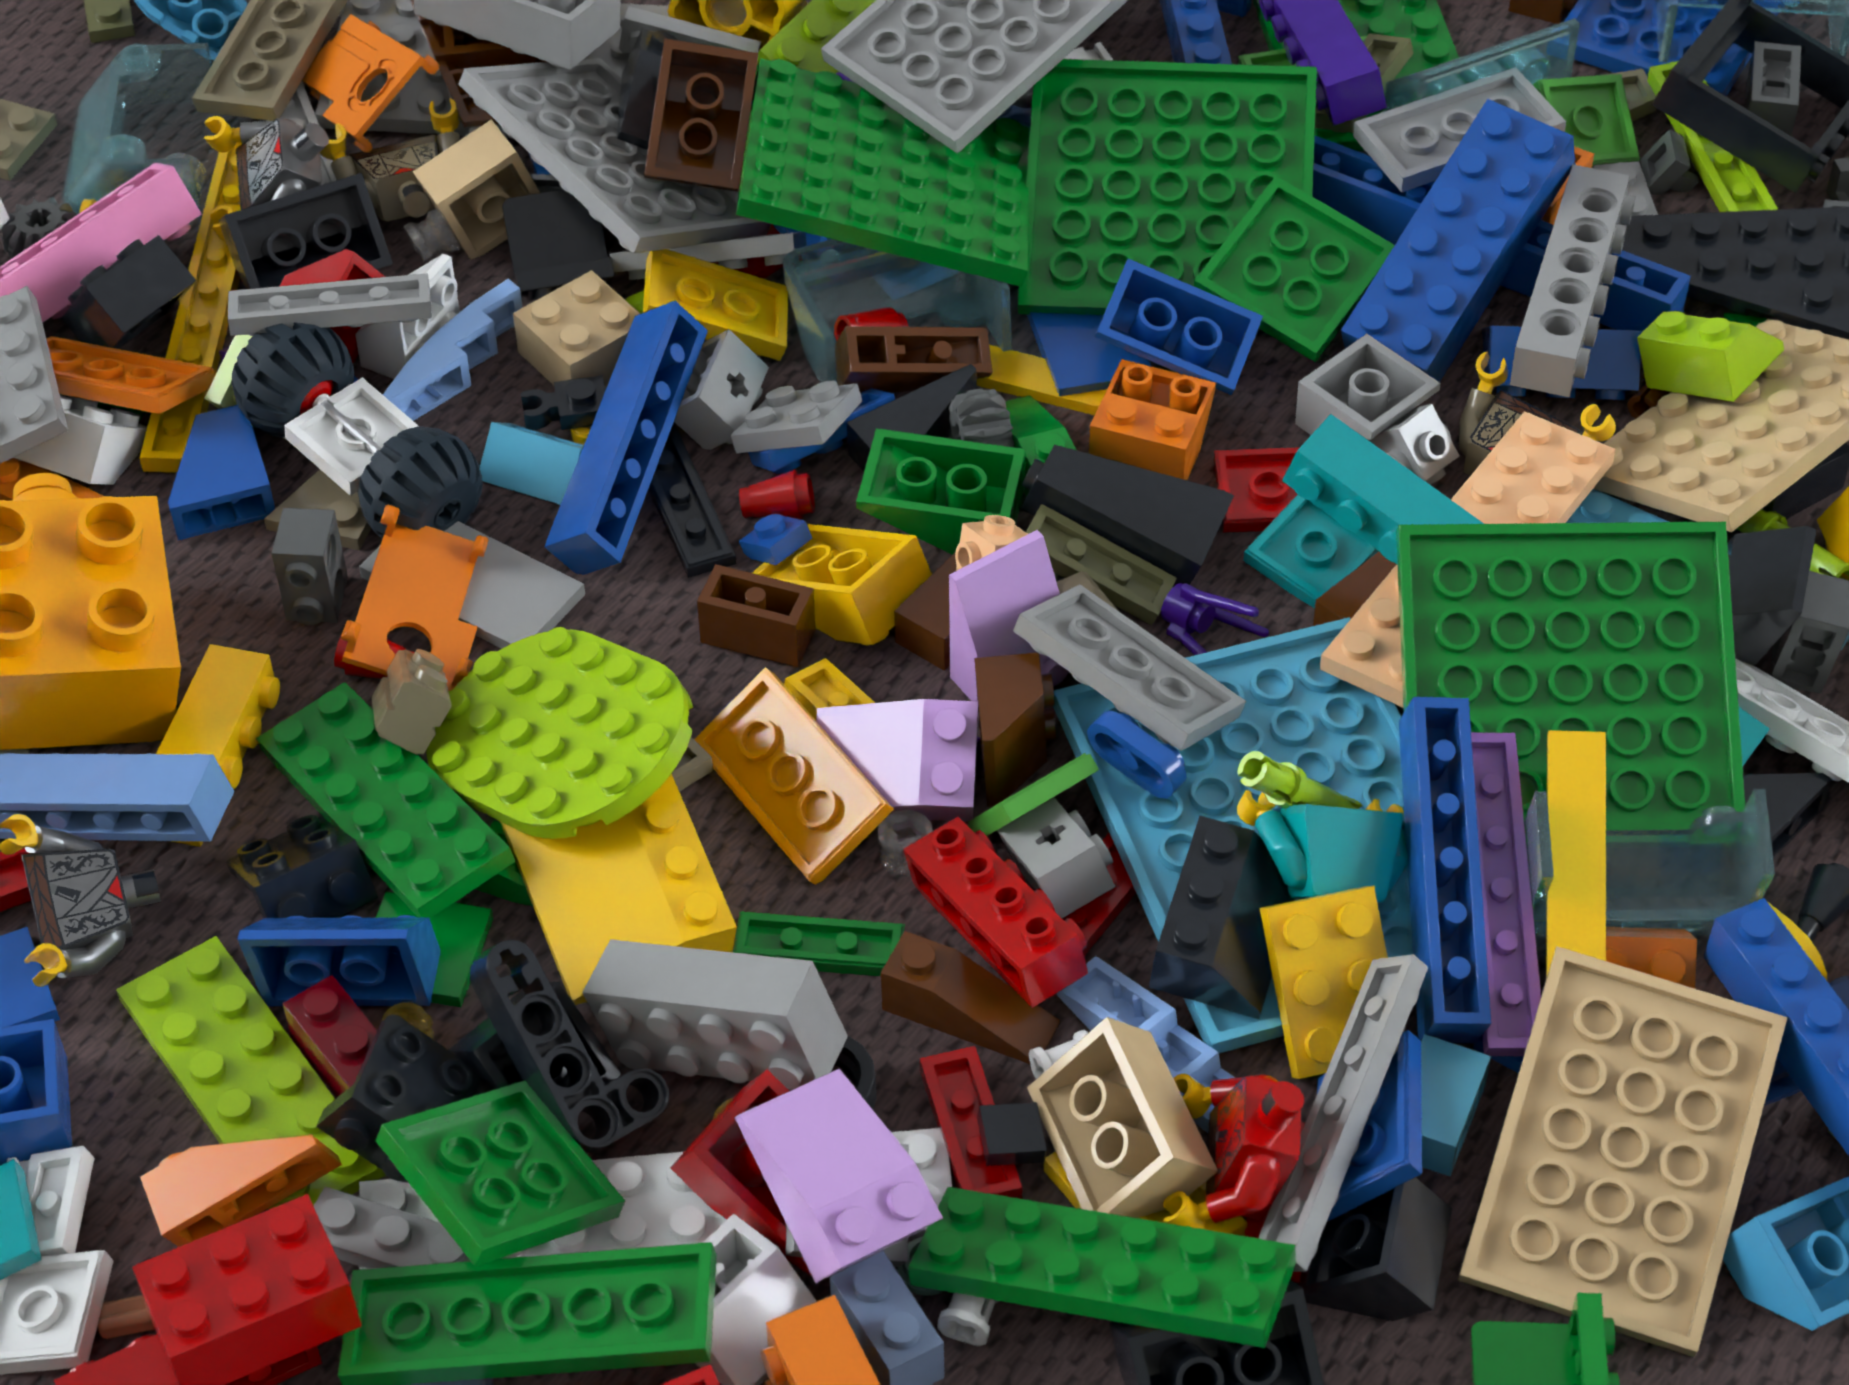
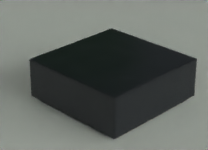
(1011, 1134)

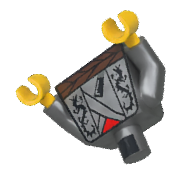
(271, 161)
(76, 898)

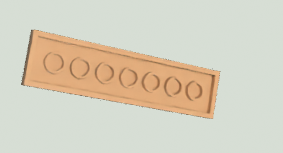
(1528, 477)

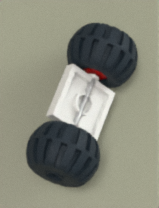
(305, 391)

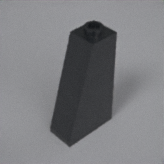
(1138, 509)

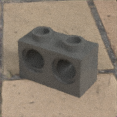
(1774, 84)
(310, 565)
(1813, 642)

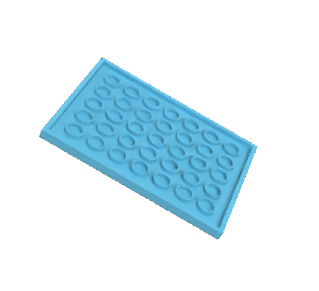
(1290, 715)

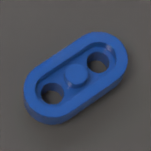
(1137, 754)

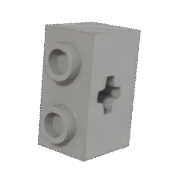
(720, 390)
(1059, 856)

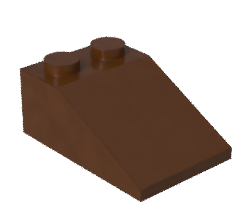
(701, 115)

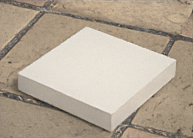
(52, 1312)

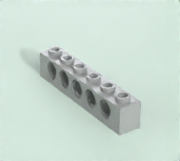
(1572, 280)

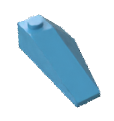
(196, 19)
(1797, 1257)

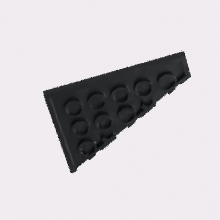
(1758, 260)

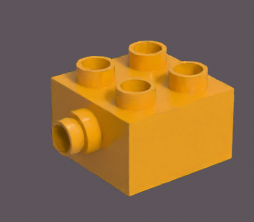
(83, 619)

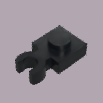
(572, 403)

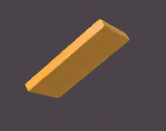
(792, 776)

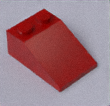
(726, 1173)

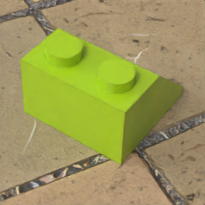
(1704, 355)

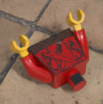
(1250, 1141)

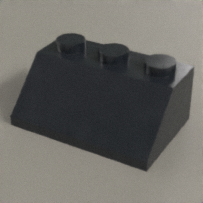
(303, 229)
(1214, 927)
(1176, 1358)

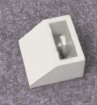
(389, 345)
(95, 446)
(750, 1289)

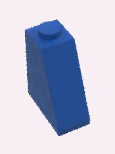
(219, 476)

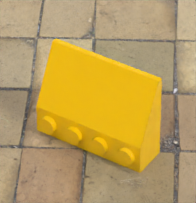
(625, 883)

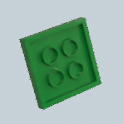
(1295, 267)
(500, 1172)

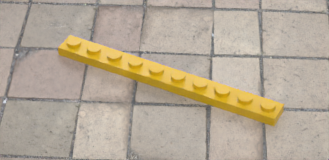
(199, 321)

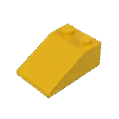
(855, 579)

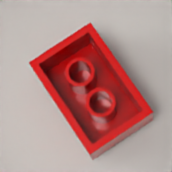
(247, 1295)

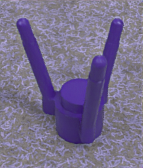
(1194, 610)

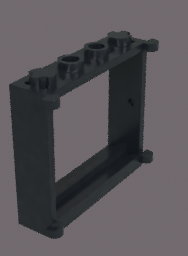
(1735, 127)

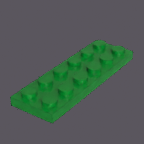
(387, 800)
(1105, 1266)
(531, 1316)

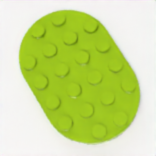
(561, 732)

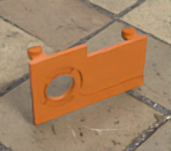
(347, 67)
(418, 585)

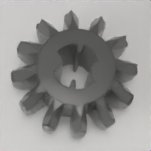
(33, 223)
(980, 418)

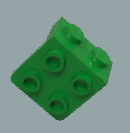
(1546, 1351)

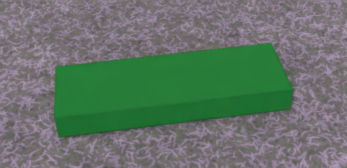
(828, 942)

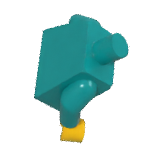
(1330, 847)

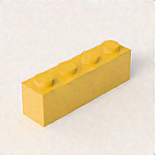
(223, 709)

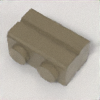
(411, 700)

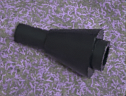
(1824, 898)

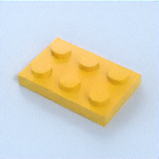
(720, 299)
(1317, 965)

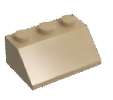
(1120, 1123)

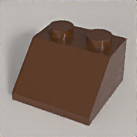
(1013, 720)

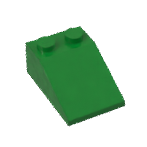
(939, 483)

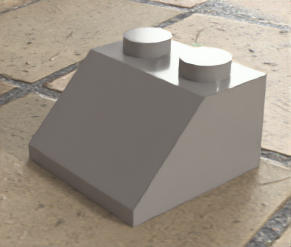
(1363, 388)

